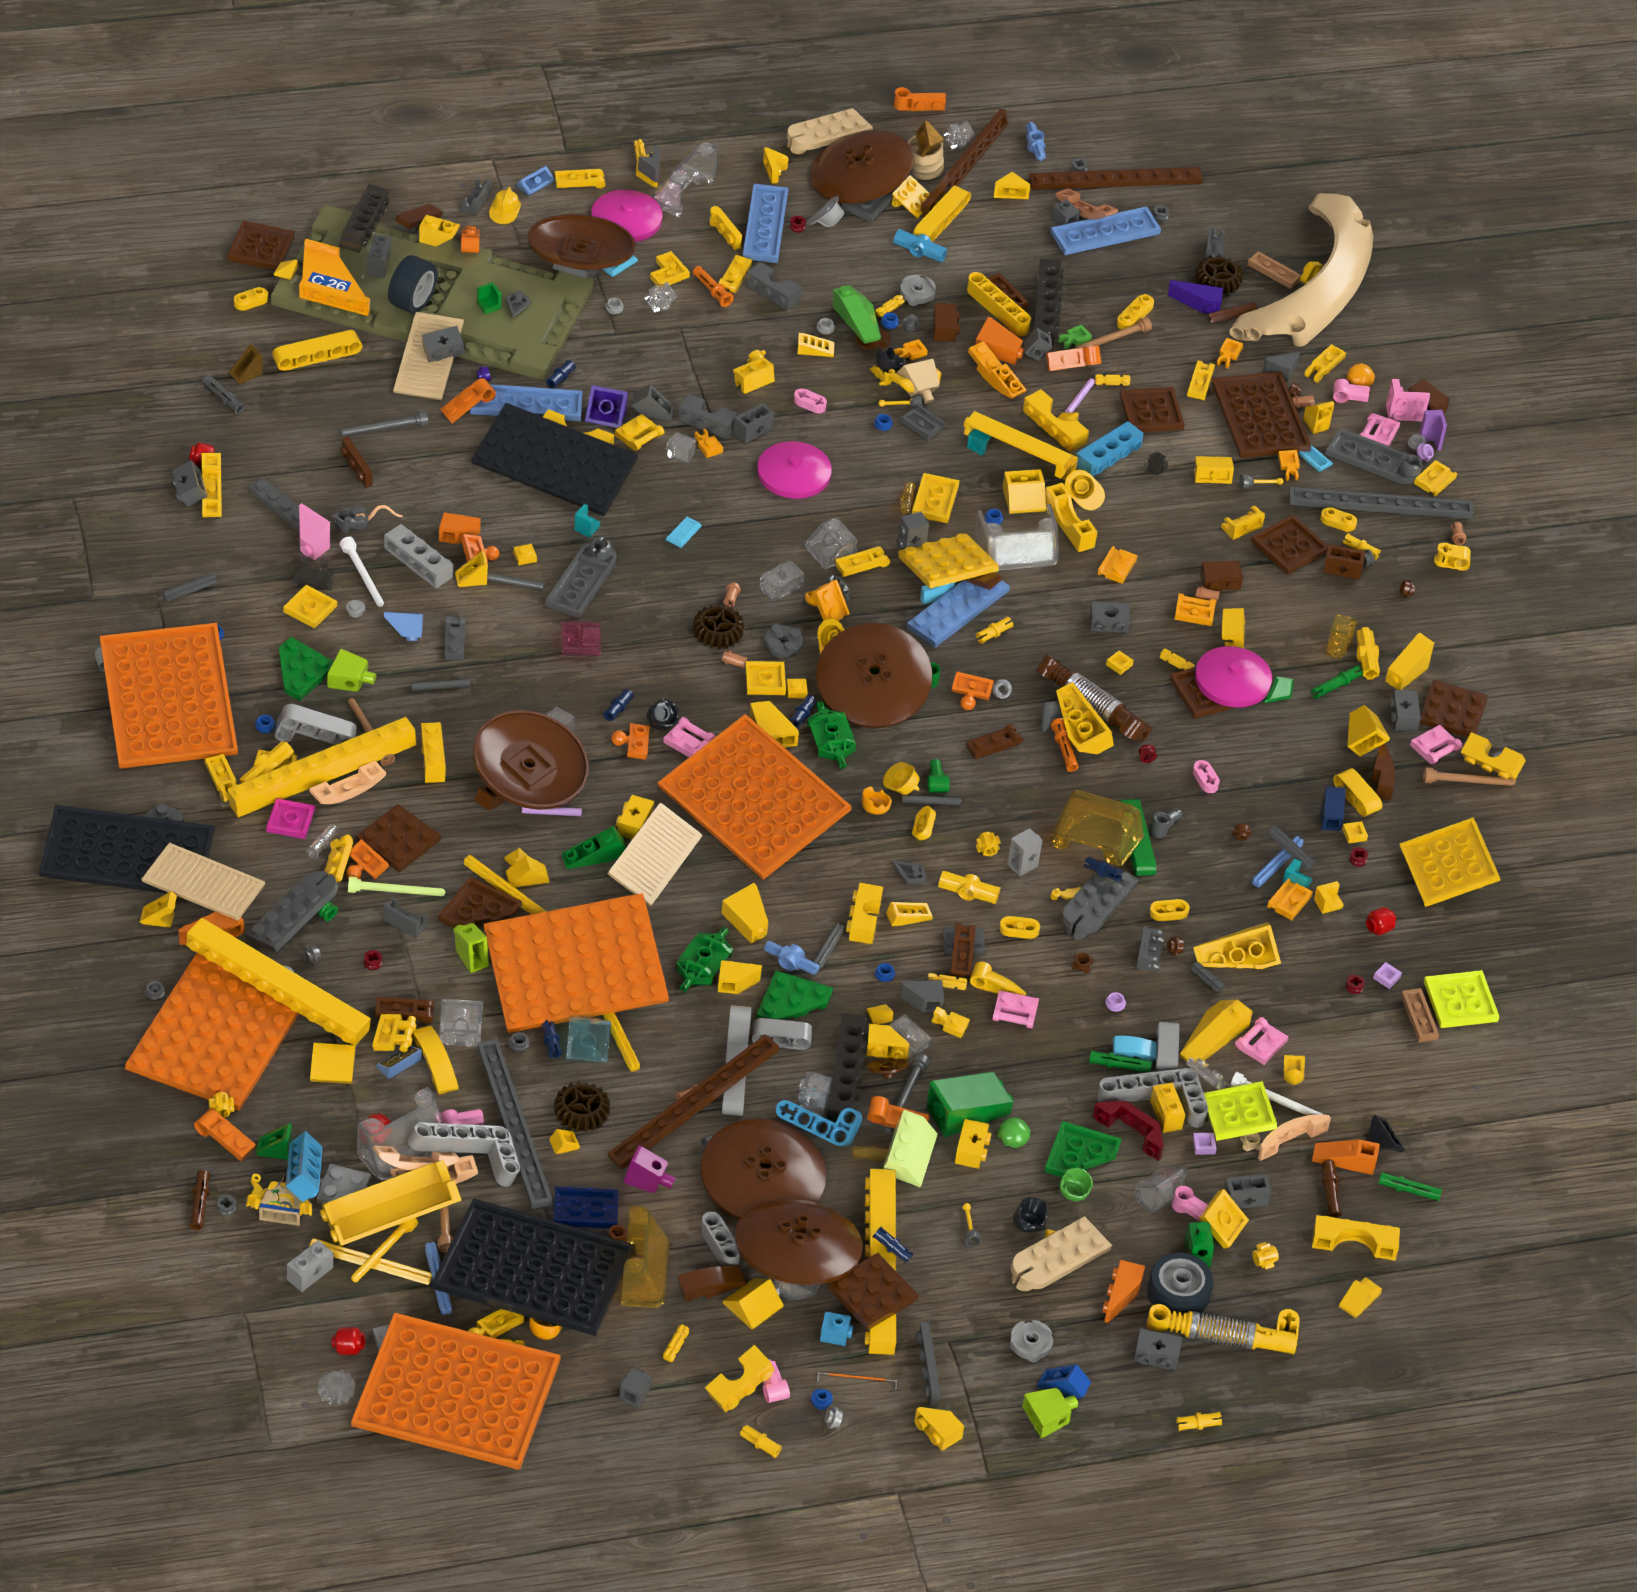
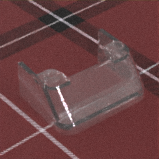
(1020, 548)

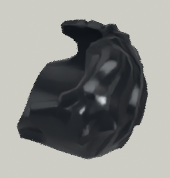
(888, 360)
(663, 714)
(1031, 1215)

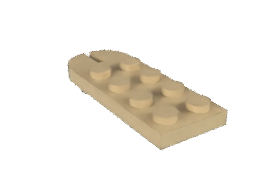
(824, 130)
(1058, 1255)

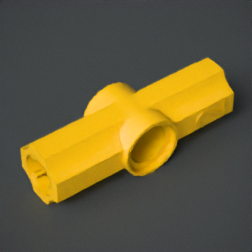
(1367, 653)
(269, 761)
(969, 887)

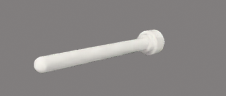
(349, 546)
(1239, 1079)

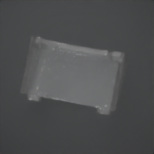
(696, 167)
(395, 1134)

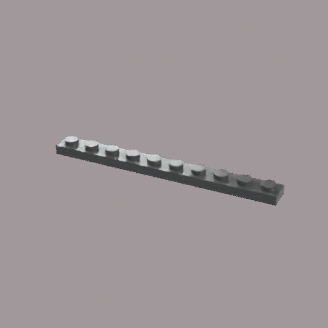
(1381, 502)
(515, 1123)

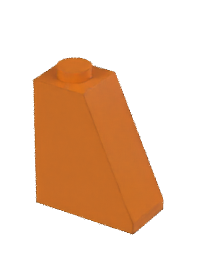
(1001, 341)

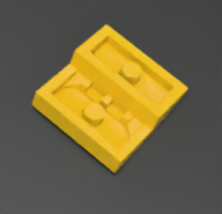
(332, 1063)

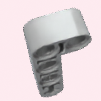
(312, 724)

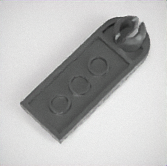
(871, 209)
(1375, 457)
(583, 578)
(1096, 903)
(293, 910)

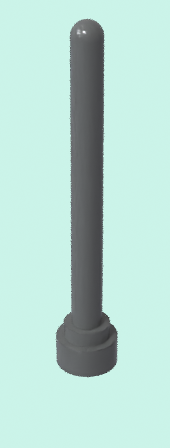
(420, 419)
(919, 1063)

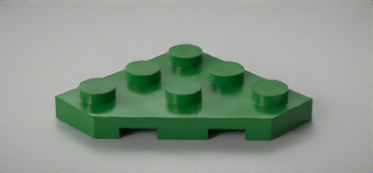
(301, 668)
(793, 997)
(1080, 1148)

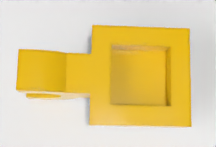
(952, 1024)

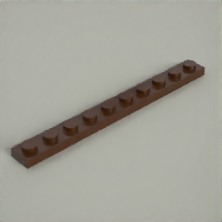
(967, 160)
(1115, 178)
(694, 1100)

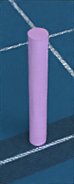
(1089, 384)
(555, 811)

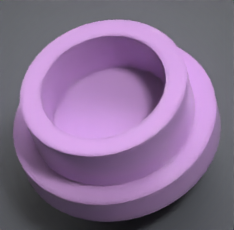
(1425, 452)
(1115, 1002)

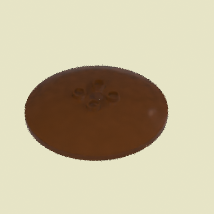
(883, 168)
(581, 241)
(869, 698)
(537, 739)
(734, 1172)
(798, 1242)

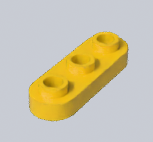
(1136, 310)

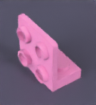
(1405, 405)

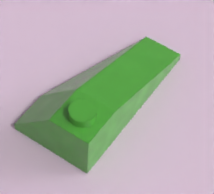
(857, 313)

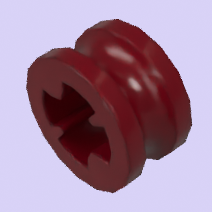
(797, 224)
(1147, 753)
(1358, 856)
(371, 955)
(1353, 988)

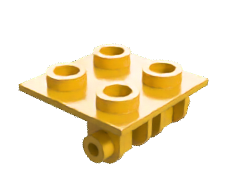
(910, 195)

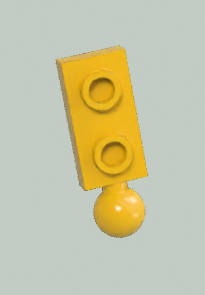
(497, 1323)

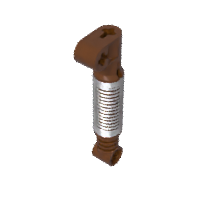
(1112, 711)

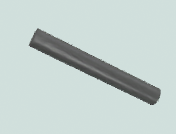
(515, 581)
(440, 684)
(931, 800)

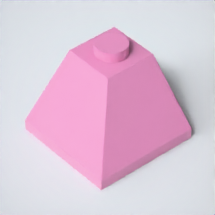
(313, 533)

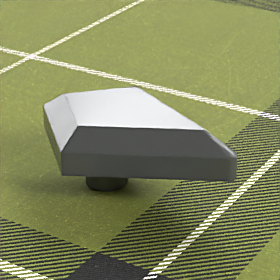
(517, 302)
(1050, 712)
(910, 872)

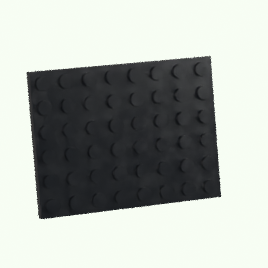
(533, 1267)

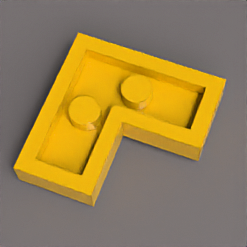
(671, 270)

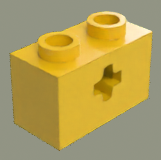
(634, 816)
(1167, 1107)
(972, 1144)

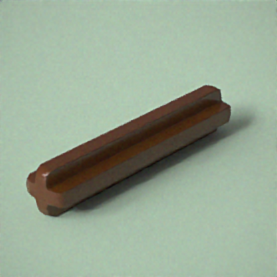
(1231, 312)

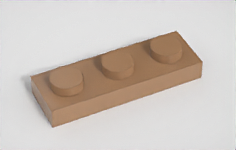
(1274, 270)
(1420, 1015)

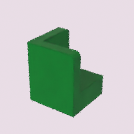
(489, 298)

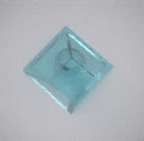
(588, 1039)

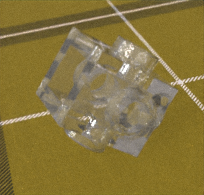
(955, 135)
(657, 298)

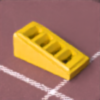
(811, 346)
(901, 913)

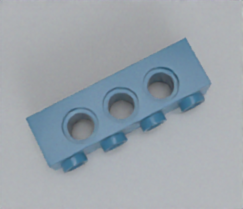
(1109, 449)
(304, 1167)

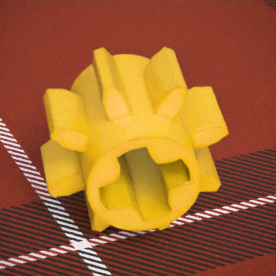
(988, 844)
(222, 1104)
(1265, 1255)

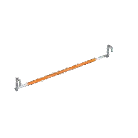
(862, 1377)

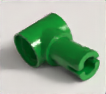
(937, 780)

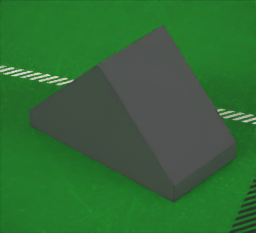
(1282, 363)

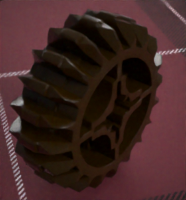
(1219, 273)
(718, 626)
(580, 1111)

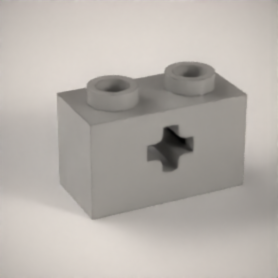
(1024, 852)
(310, 1266)

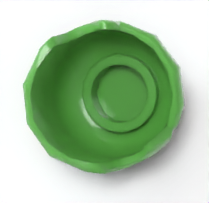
(1014, 1132)
(1076, 1184)

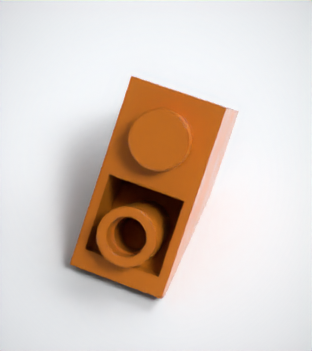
(454, 526)

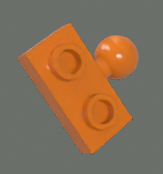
(473, 545)
(972, 687)
(636, 740)
(366, 860)

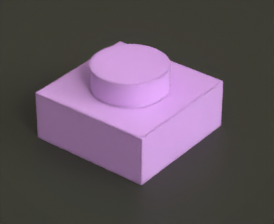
(1387, 975)
(1204, 1143)

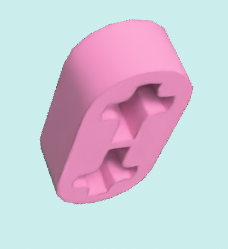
(810, 400)
(1209, 775)

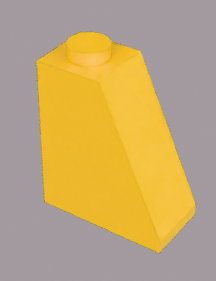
(1410, 663)
(774, 723)
(1365, 731)
(746, 913)

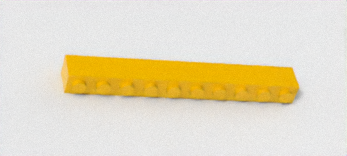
(321, 767)
(278, 982)
(881, 1213)

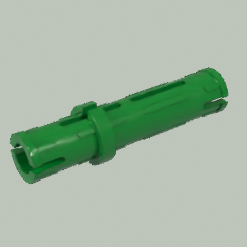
(1342, 679)
(1111, 1060)
(1434, 1192)

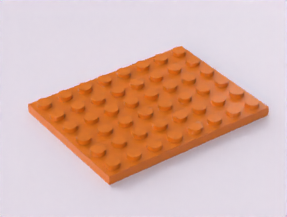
(168, 695)
(754, 796)
(575, 962)
(212, 1034)
(456, 1391)

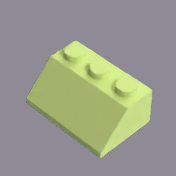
(910, 1148)

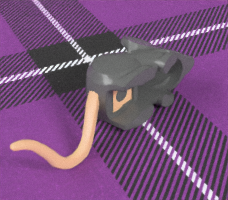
(356, 518)

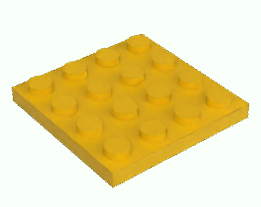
(948, 560)
(1449, 862)

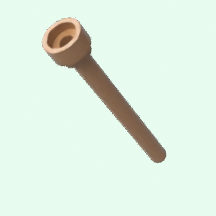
(1143, 325)
(367, 727)
(1431, 775)
(445, 1238)

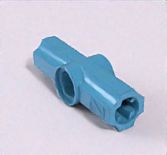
(920, 245)

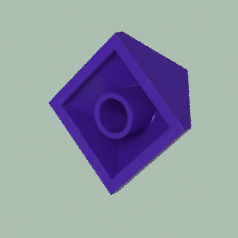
(606, 406)

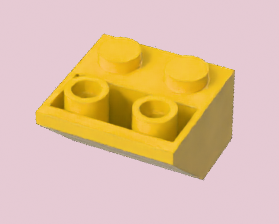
(1024, 491)

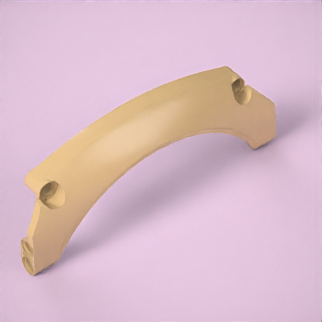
(1325, 295)

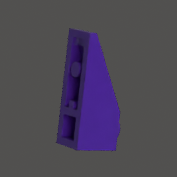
(1199, 297)

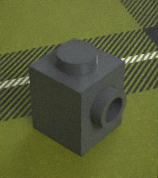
(1065, 213)
(1037, 344)
(635, 1387)

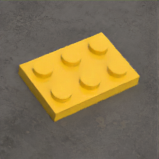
(936, 497)

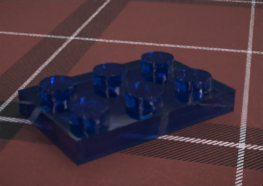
(586, 1207)

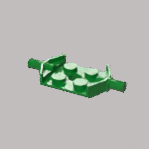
(832, 744)
(699, 969)

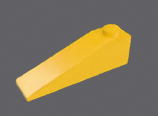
(1082, 722)
(1243, 949)
(1217, 1028)

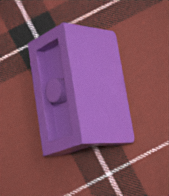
(1433, 427)

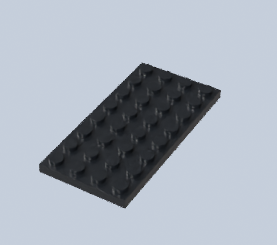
(554, 459)
(114, 846)

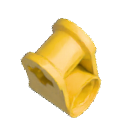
(1454, 556)

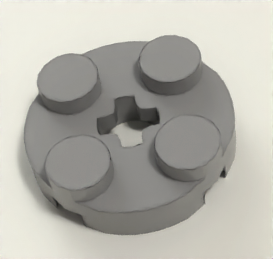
(925, 291)
(1026, 1349)

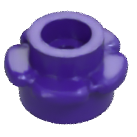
(483, 372)

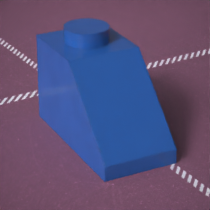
(1067, 1379)

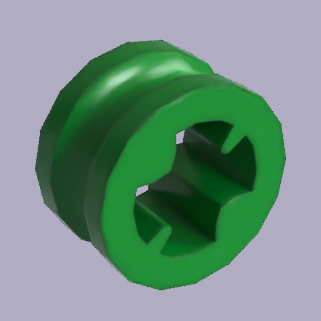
(328, 911)

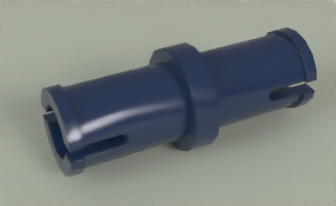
(560, 374)
(618, 705)
(802, 711)
(1103, 868)
(551, 1039)
(893, 1245)

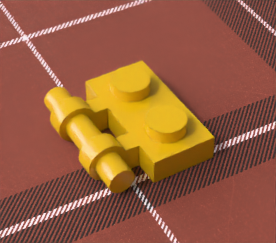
(388, 1034)

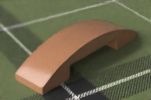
(1086, 210)

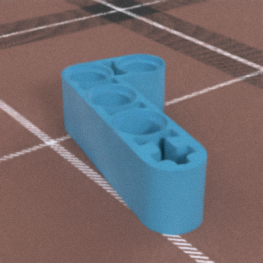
(816, 1120)

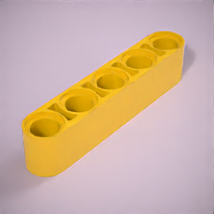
(943, 213)
(998, 304)
(317, 350)

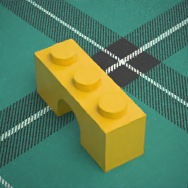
(433, 752)
(1506, 764)
(862, 925)
(728, 1392)

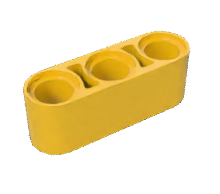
(1358, 792)

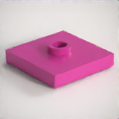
(290, 818)

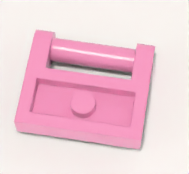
(1385, 432)
(1433, 740)
(685, 742)
(1015, 1008)
(1266, 1046)

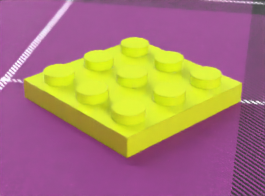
(1461, 999)
(1240, 1111)

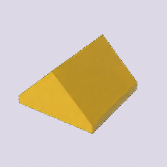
(754, 1302)

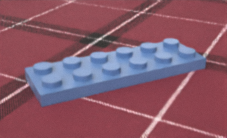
(765, 223)
(1105, 231)
(533, 400)
(954, 611)

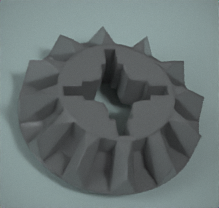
(844, 589)

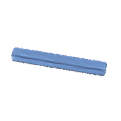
(1274, 864)
(434, 1264)

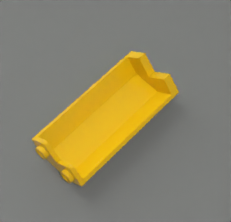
(1063, 460)
(390, 1203)

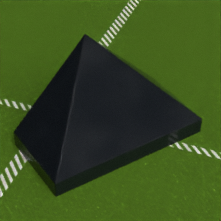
(1383, 1134)

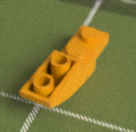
(995, 373)

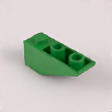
(596, 850)

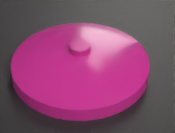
(631, 210)
(794, 469)
(1233, 676)

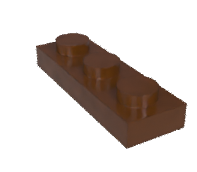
(356, 462)

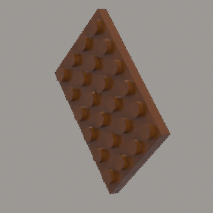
(1260, 414)

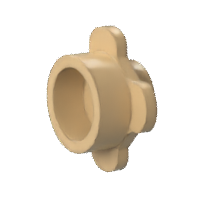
(1251, 1142)

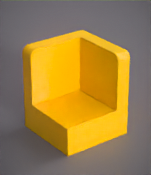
(1327, 897)

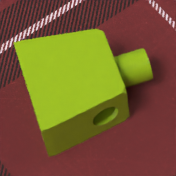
(349, 672)
(471, 946)
(1048, 1410)

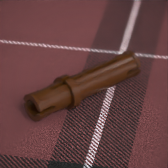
(201, 1182)
(1330, 1182)

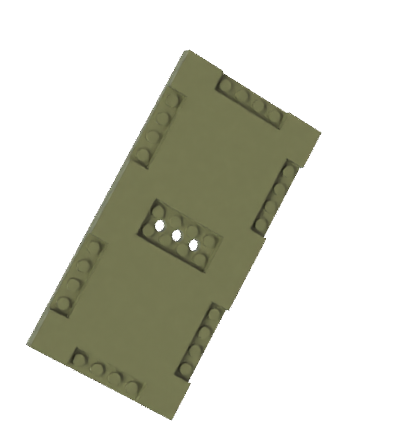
(516, 344)

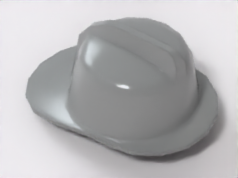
(828, 215)

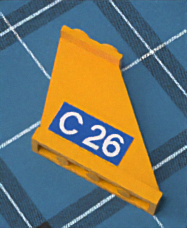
(329, 281)

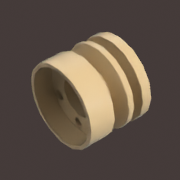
(929, 165)

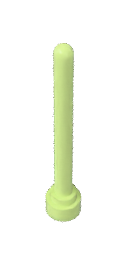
(356, 884)

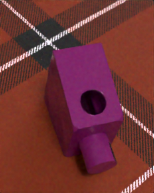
(648, 1171)

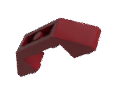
(1109, 1112)

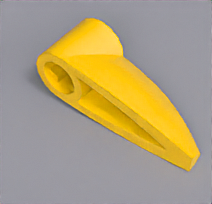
(988, 980)

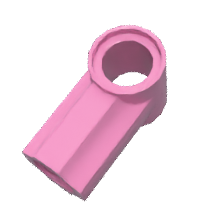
(1345, 391)
(472, 1117)
(1186, 1202)
(775, 1388)

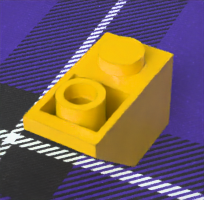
(436, 230)
(1318, 416)
(737, 976)
(886, 1043)
(940, 1426)

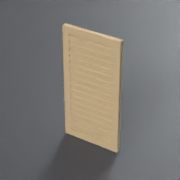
(416, 374)
(655, 854)
(203, 881)

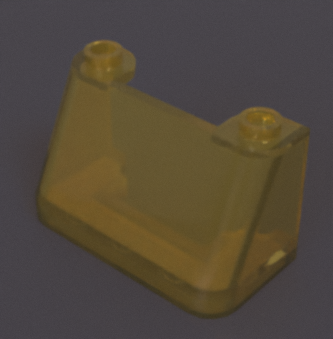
(1099, 824)
(646, 1276)

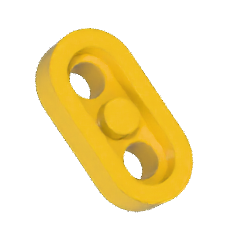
(250, 298)
(1338, 519)
(924, 823)
(1169, 910)
(1019, 927)

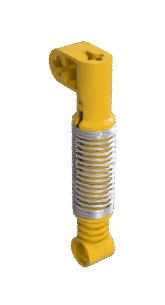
(1228, 1332)

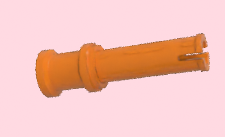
(716, 290)
(1070, 761)

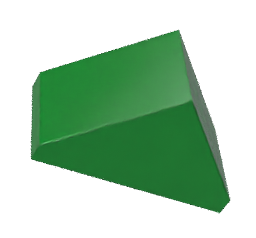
(275, 1143)

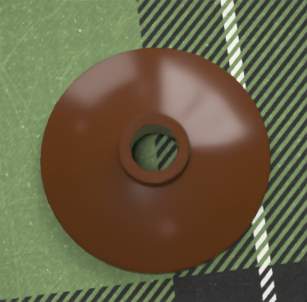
(882, 343)
(887, 1066)

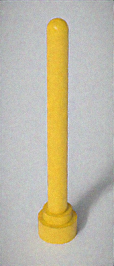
(404, 1227)

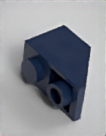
(1333, 808)

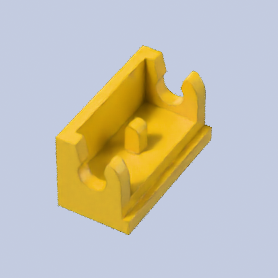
(754, 375)
(1213, 469)
(1244, 524)
(1233, 627)

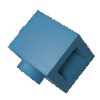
(836, 1328)

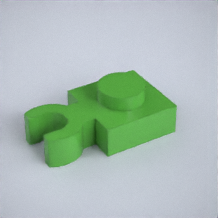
(1076, 335)

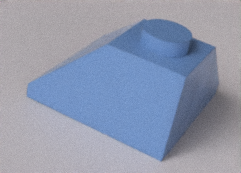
(407, 624)

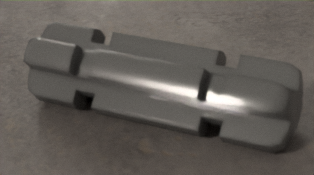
(1207, 977)

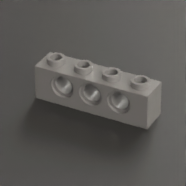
(418, 556)

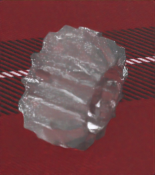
(336, 1387)

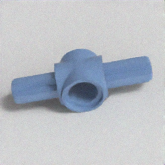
(1035, 141)
(791, 957)

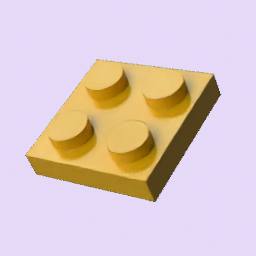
(310, 606)
(765, 678)
(1224, 1218)

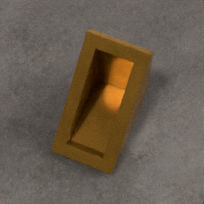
(927, 139)
(248, 365)

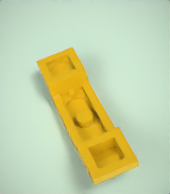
(212, 480)
(436, 1059)

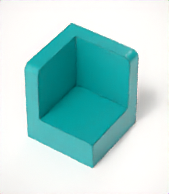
(978, 441)
(585, 524)
(1293, 873)

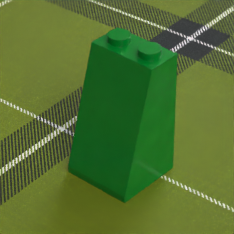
(967, 1097)

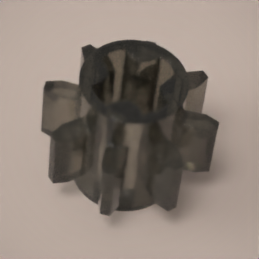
(1156, 463)

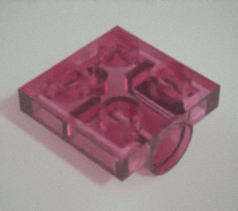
(581, 638)

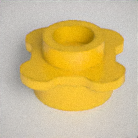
(754, 355)

